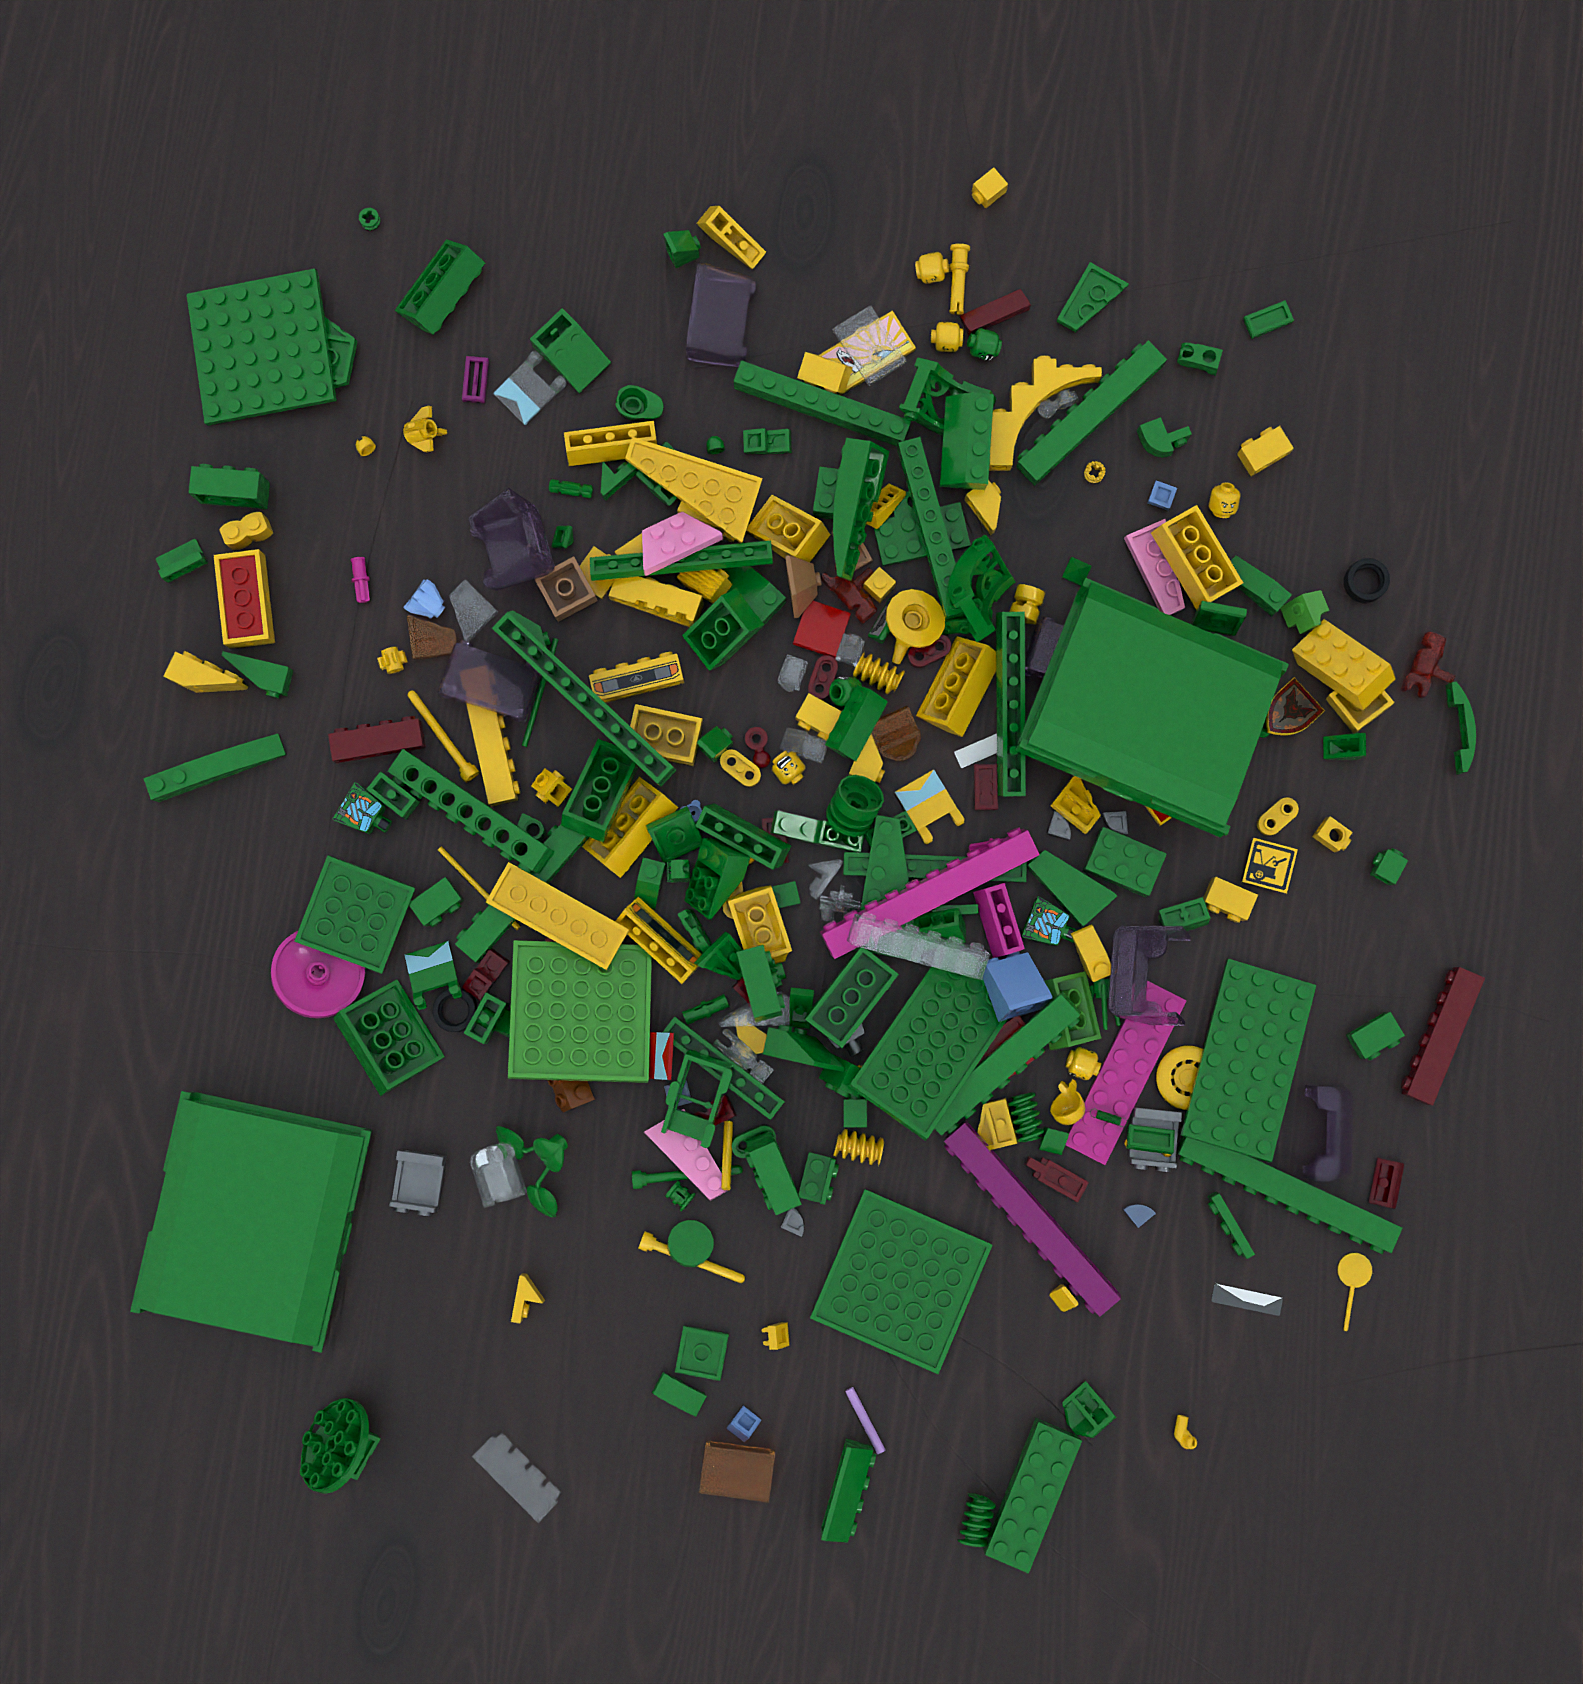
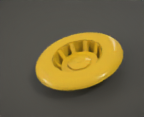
(1183, 1076)

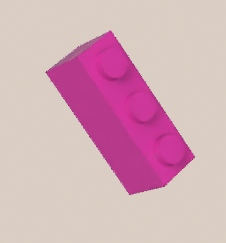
(998, 920)

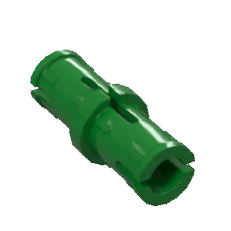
(705, 1009)

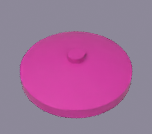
(314, 981)

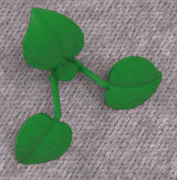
(552, 1155)

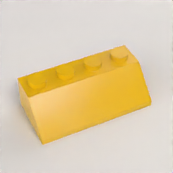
(959, 686)
(628, 831)

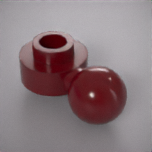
(760, 758)

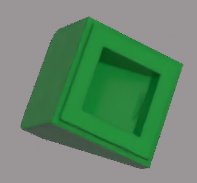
(1053, 1141)

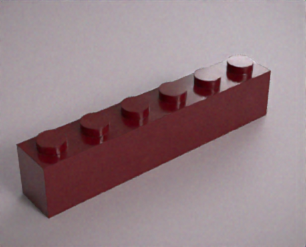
(1442, 1035)

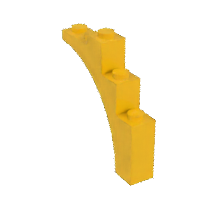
(1025, 398)

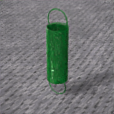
(1101, 1115)

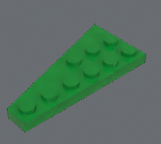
(886, 864)

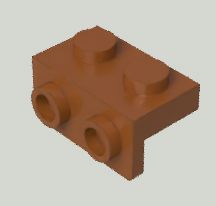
(571, 1093)

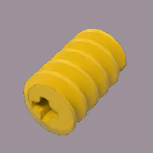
(878, 673)
(859, 1147)

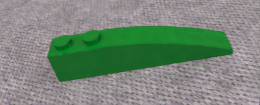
(213, 767)

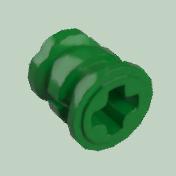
(677, 1198)

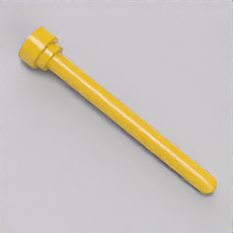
(467, 770)
(649, 1243)

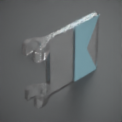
(526, 391)

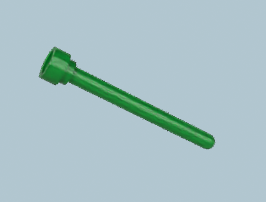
(641, 1179)

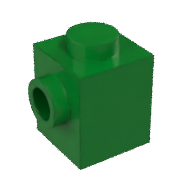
(1388, 866)

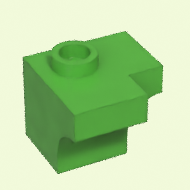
(1305, 611)

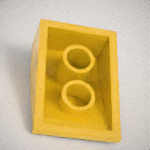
(789, 529)

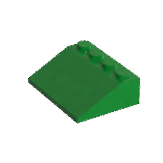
(388, 1037)

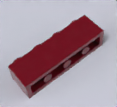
(376, 740)

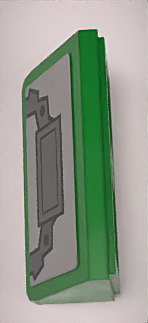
(880, 628)

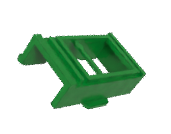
(688, 1123)

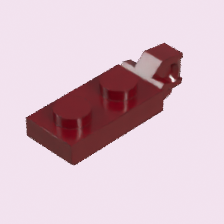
(1058, 1178)

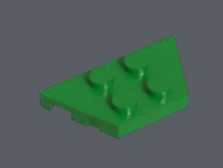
(342, 353)

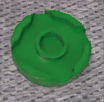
(690, 1243)

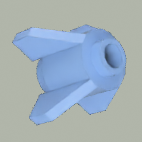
(425, 601)

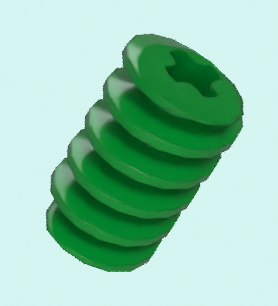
(1026, 1117)
(977, 1521)

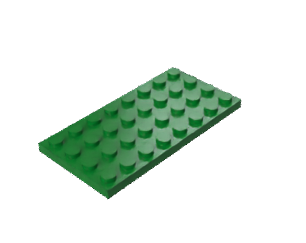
(929, 1050)
(1248, 1060)

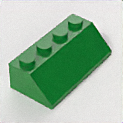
(440, 286)
(966, 441)
(846, 1491)

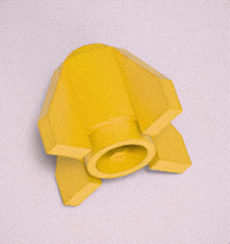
(422, 430)

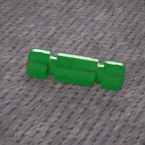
(570, 488)

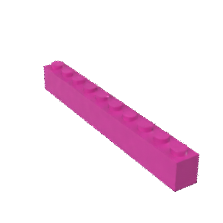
(938, 886)

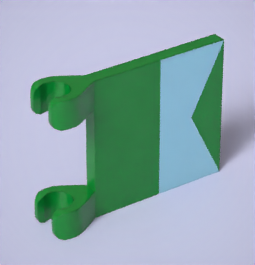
(430, 970)

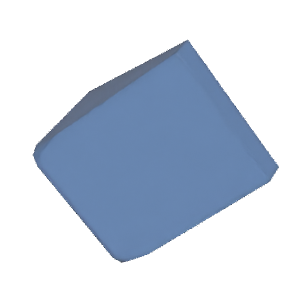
(744, 1424)

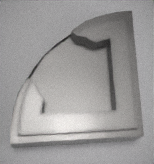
(1116, 821)
(1059, 826)
(793, 1222)

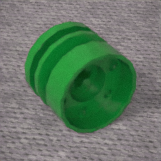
(854, 805)

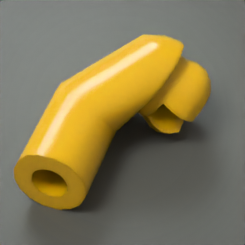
(1182, 1435)

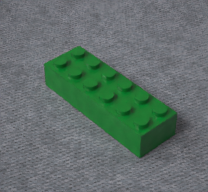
(1032, 1495)

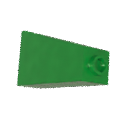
(1070, 888)

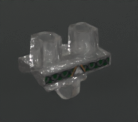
(837, 902)

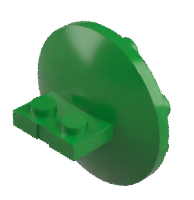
(338, 1446)

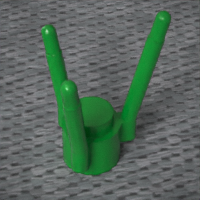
(1101, 989)

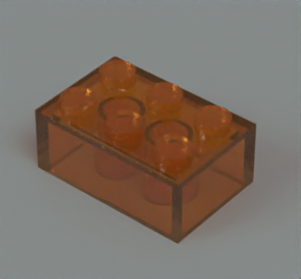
(737, 1471)

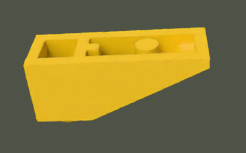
(731, 236)

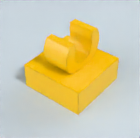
(777, 1336)

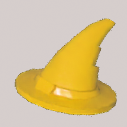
(914, 621)

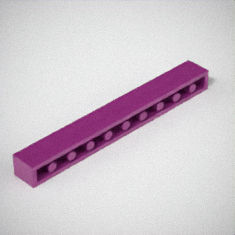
(1032, 1218)

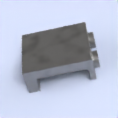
(1157, 1119)
(418, 1182)

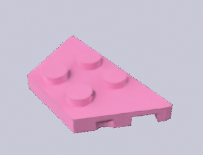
(675, 540)

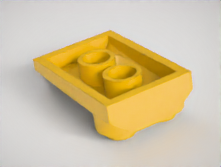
(760, 922)

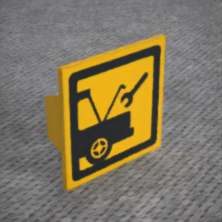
(1269, 865)

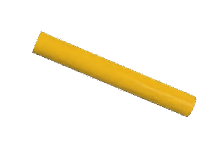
(727, 1155)

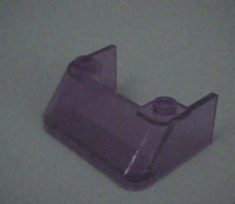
(1130, 968)

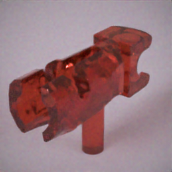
(851, 593)
(1426, 665)

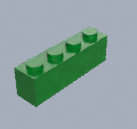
(743, 836)

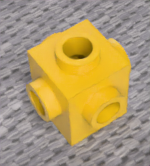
(551, 787)

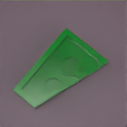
(1090, 296)

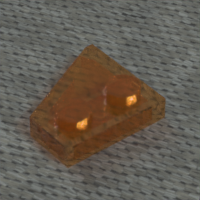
(429, 638)

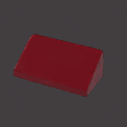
(1386, 1183)

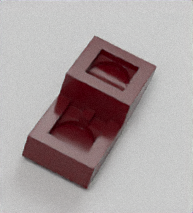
(485, 974)

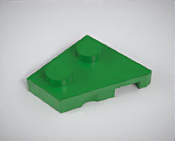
(693, 926)
(722, 957)

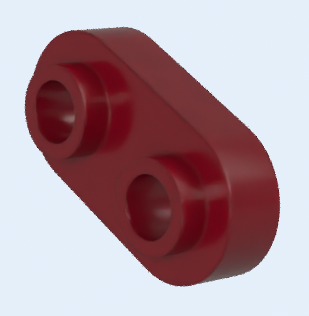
(929, 653)
(821, 677)

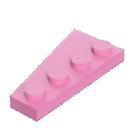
(1156, 570)
(690, 1159)

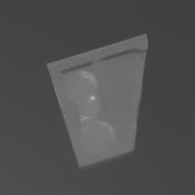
(471, 610)

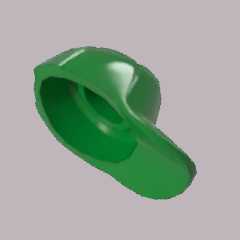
(638, 403)

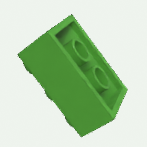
(1078, 991)

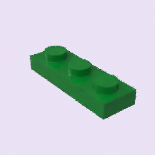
(1230, 1226)

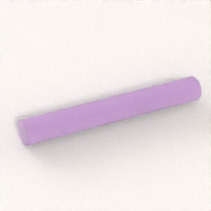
(864, 1419)

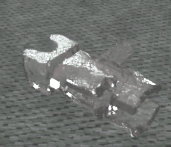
(744, 1056)

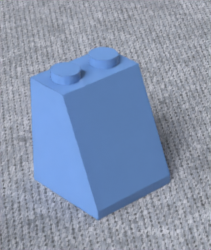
(1015, 986)

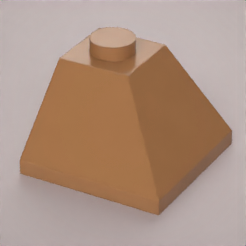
(802, 583)

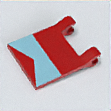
(660, 1055)

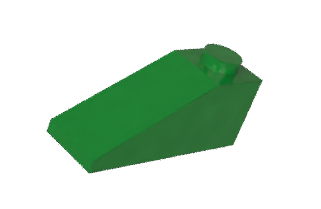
(1260, 587)
(267, 676)

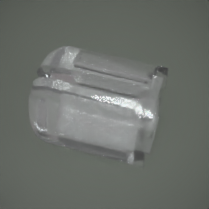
(497, 1174)

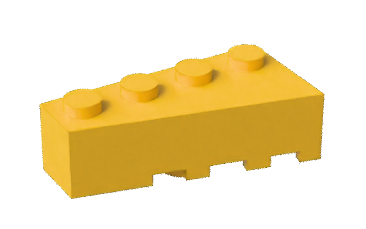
(658, 599)

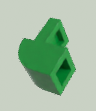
(1158, 442)

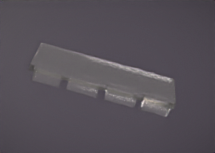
(515, 1479)

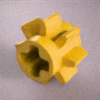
(392, 660)

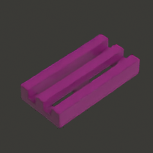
(474, 398)

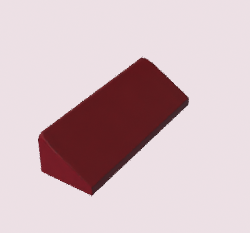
(995, 311)

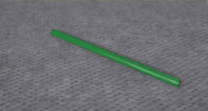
(537, 700)

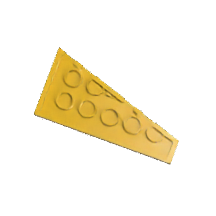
(710, 489)

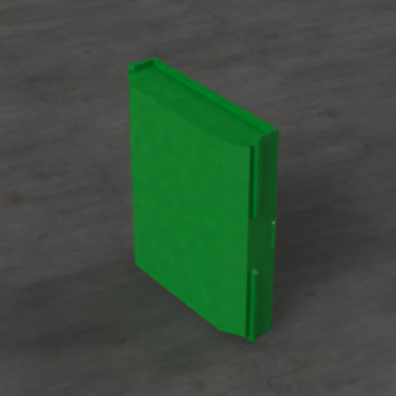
(1151, 707)
(252, 1219)

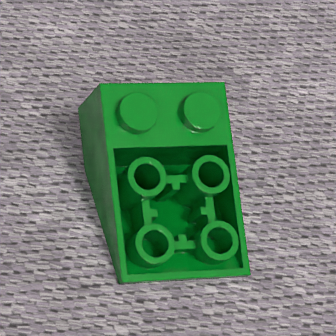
(570, 350)
(715, 876)

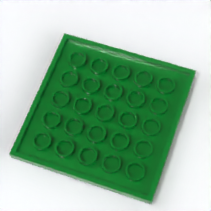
(261, 347)
(901, 1281)

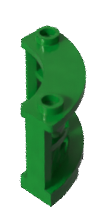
(925, 378)
(989, 585)

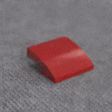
(821, 628)

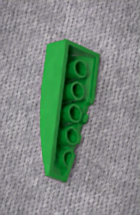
(857, 488)

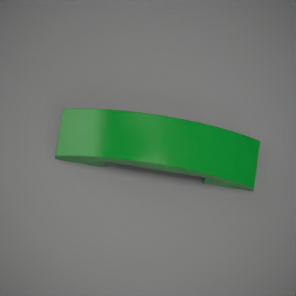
(1457, 698)

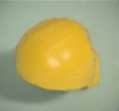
(1068, 1105)

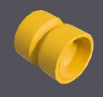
(1028, 600)

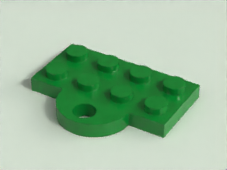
(901, 539)

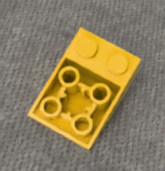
(198, 677)

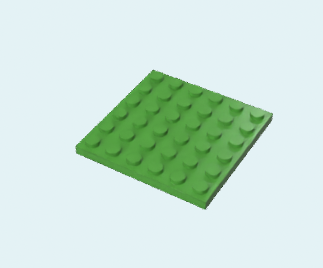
(578, 1017)

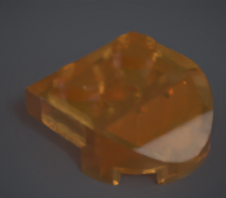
(897, 735)

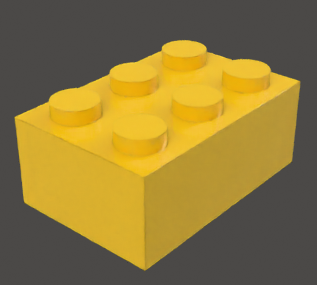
(668, 733)

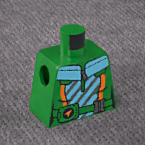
(362, 811)
(1046, 924)

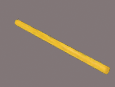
(453, 862)

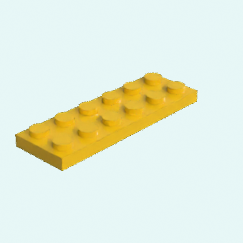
(557, 916)

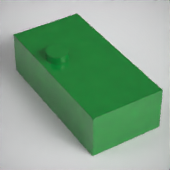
(599, 791)
(851, 996)

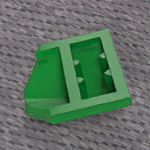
(1087, 1412)

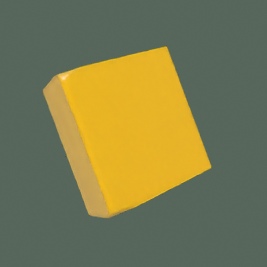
(1063, 1298)

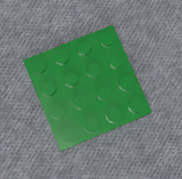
(354, 914)

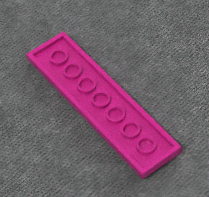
(1122, 1078)

